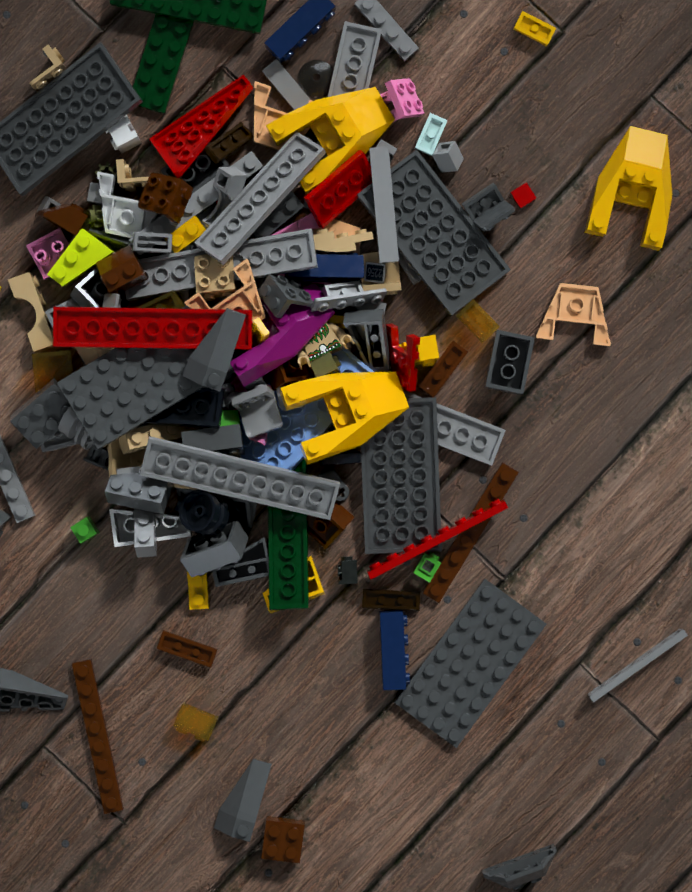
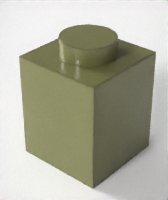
(326, 364)

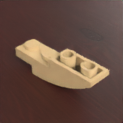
(327, 243)

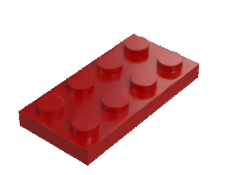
(339, 189)

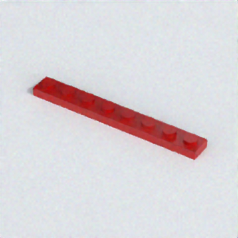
(430, 541)

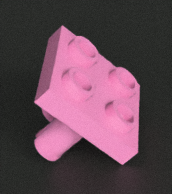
(404, 98)
(48, 250)

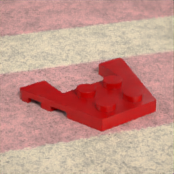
(403, 360)

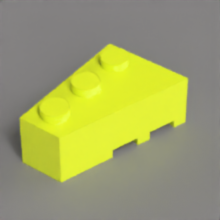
(79, 258)

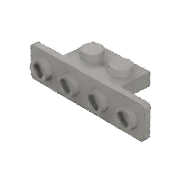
(346, 294)

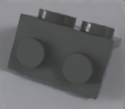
(488, 208)
(280, 292)

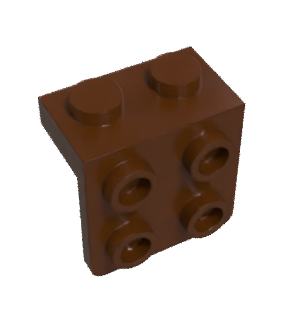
(166, 196)

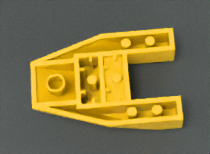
(340, 125)
(638, 177)
(357, 405)

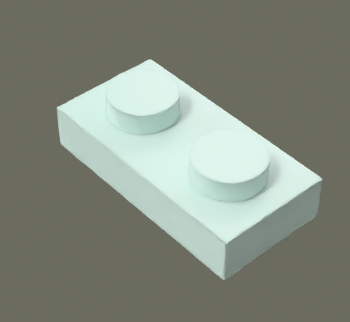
(431, 134)

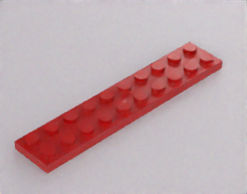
(139, 327)

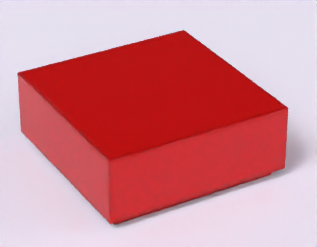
(523, 195)

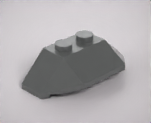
(522, 869)

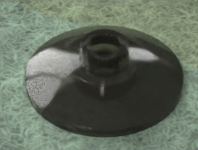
(311, 87)

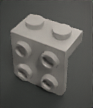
(258, 410)

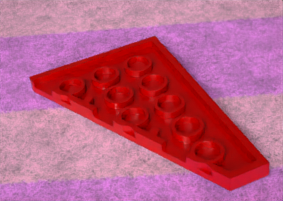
(189, 135)

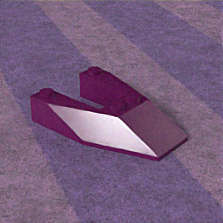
(285, 339)

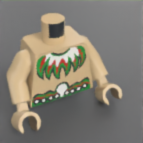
(327, 339)

